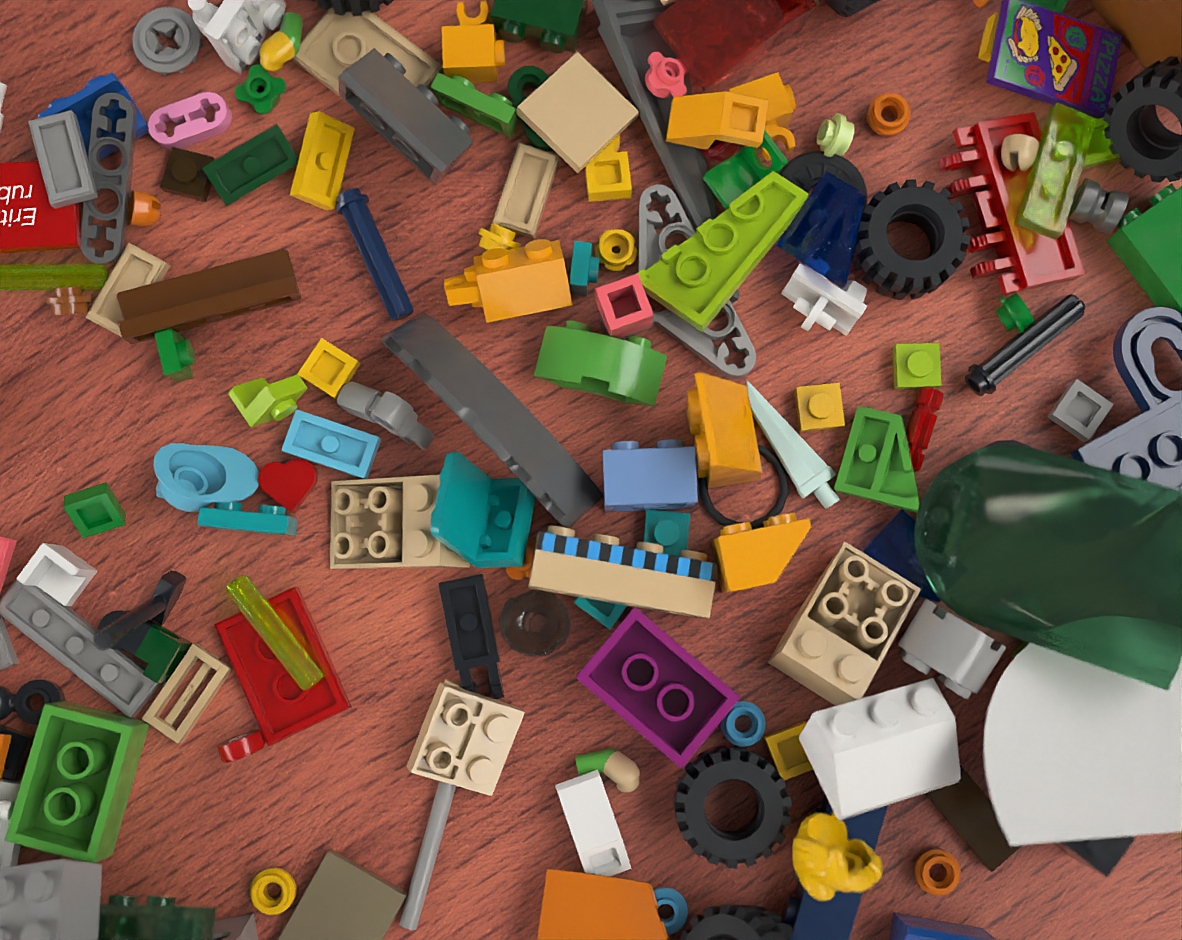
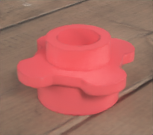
(665, 76)

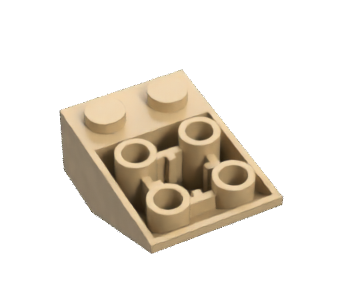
(387, 525)
(845, 626)

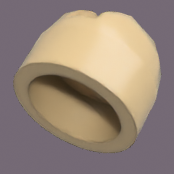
(1019, 151)

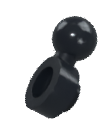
(21, 701)

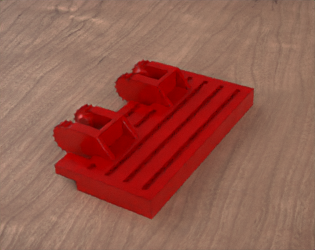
(1030, 256)

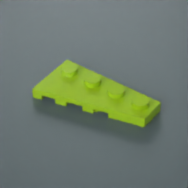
(717, 259)

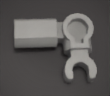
(386, 410)

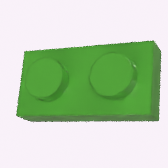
(461, 97)

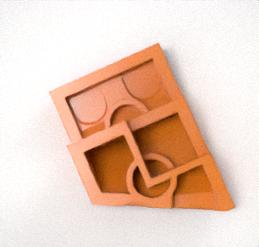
(598, 908)

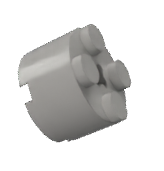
(950, 647)

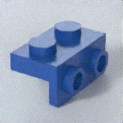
(82, 105)

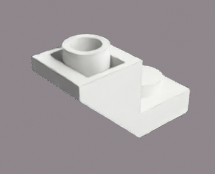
(593, 825)

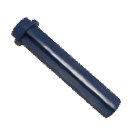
(354, 208)

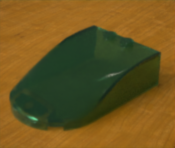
(1059, 556)

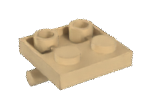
(465, 738)

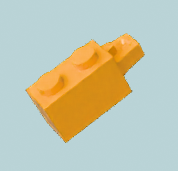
(513, 281)

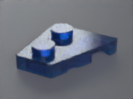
(826, 229)

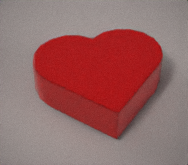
(289, 483)

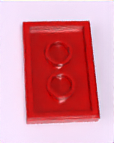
(271, 691)

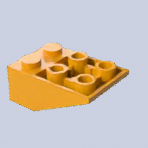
(725, 430)

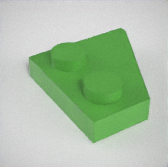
(878, 461)

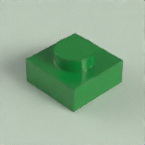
(175, 355)
(94, 510)

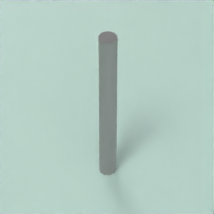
(427, 855)

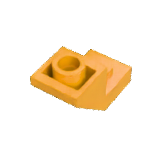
(717, 116)

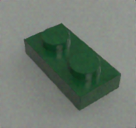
(251, 164)

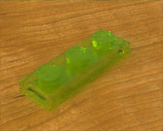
(1056, 171)

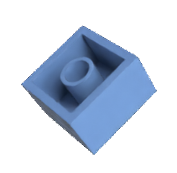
(649, 477)

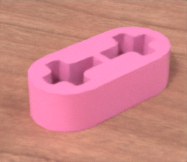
(190, 121)

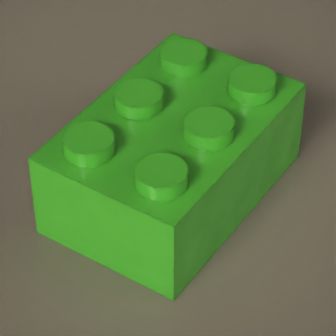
(77, 781)

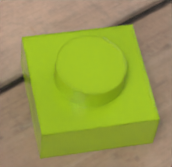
(916, 366)

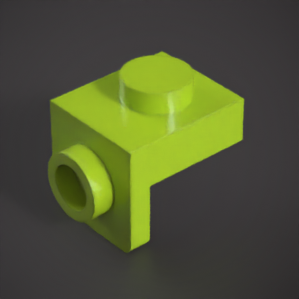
(265, 402)

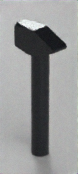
(155, 608)

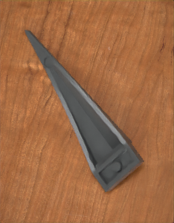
(630, 40)

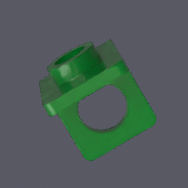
(743, 171)

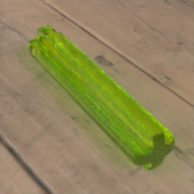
(52, 276)
(274, 632)

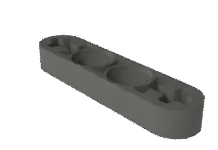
(117, 180)

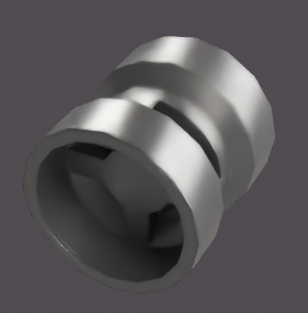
(1098, 206)

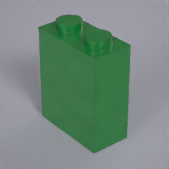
(1152, 247)

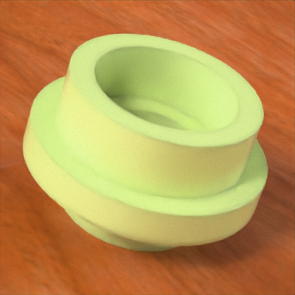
(835, 135)

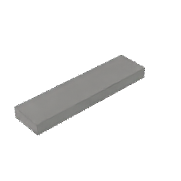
(71, 642)

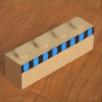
(623, 574)

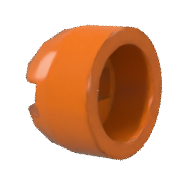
(143, 209)

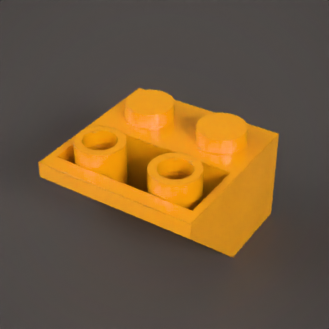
(758, 555)

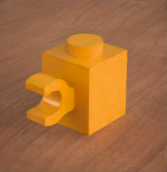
(472, 47)
(779, 108)

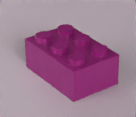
(658, 687)

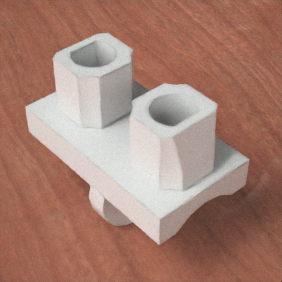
(824, 301)

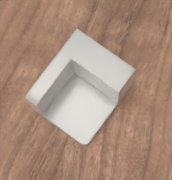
(57, 573)

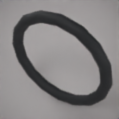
(775, 511)

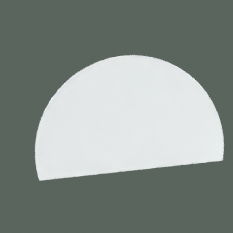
(1082, 751)

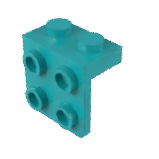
(481, 516)

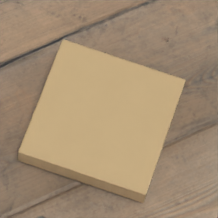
(577, 112)

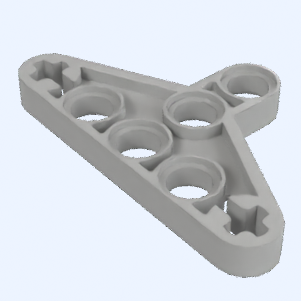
(650, 249)

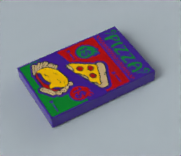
(1054, 58)

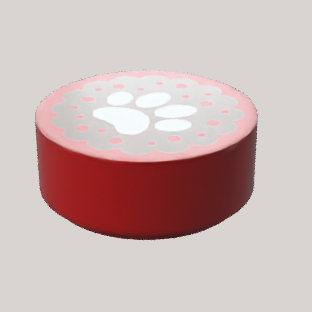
(241, 746)

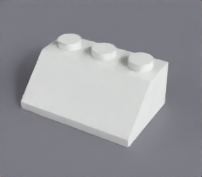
(883, 748)

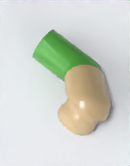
(613, 764)

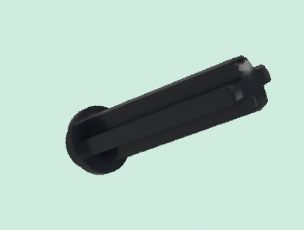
(988, 374)

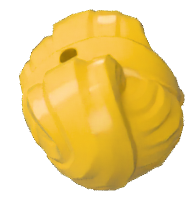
(830, 861)

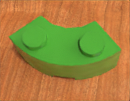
(601, 364)

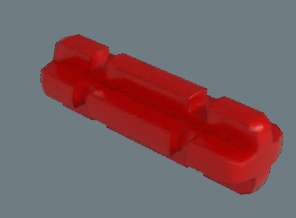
(922, 423)

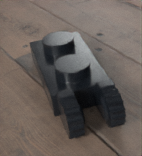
(471, 631)

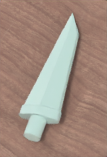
(800, 461)

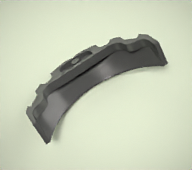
(495, 417)

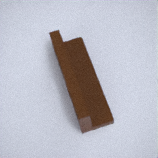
(207, 296)

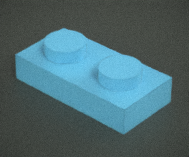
(331, 444)

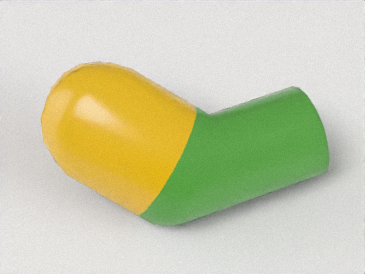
(283, 44)

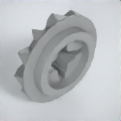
(166, 22)

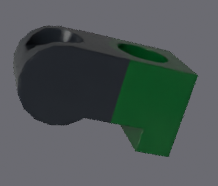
(152, 644)

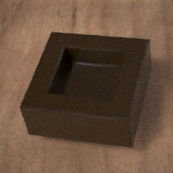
(185, 174)

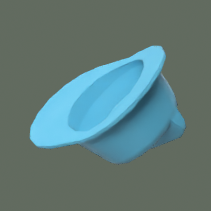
(203, 475)

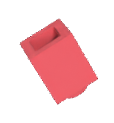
(624, 306)

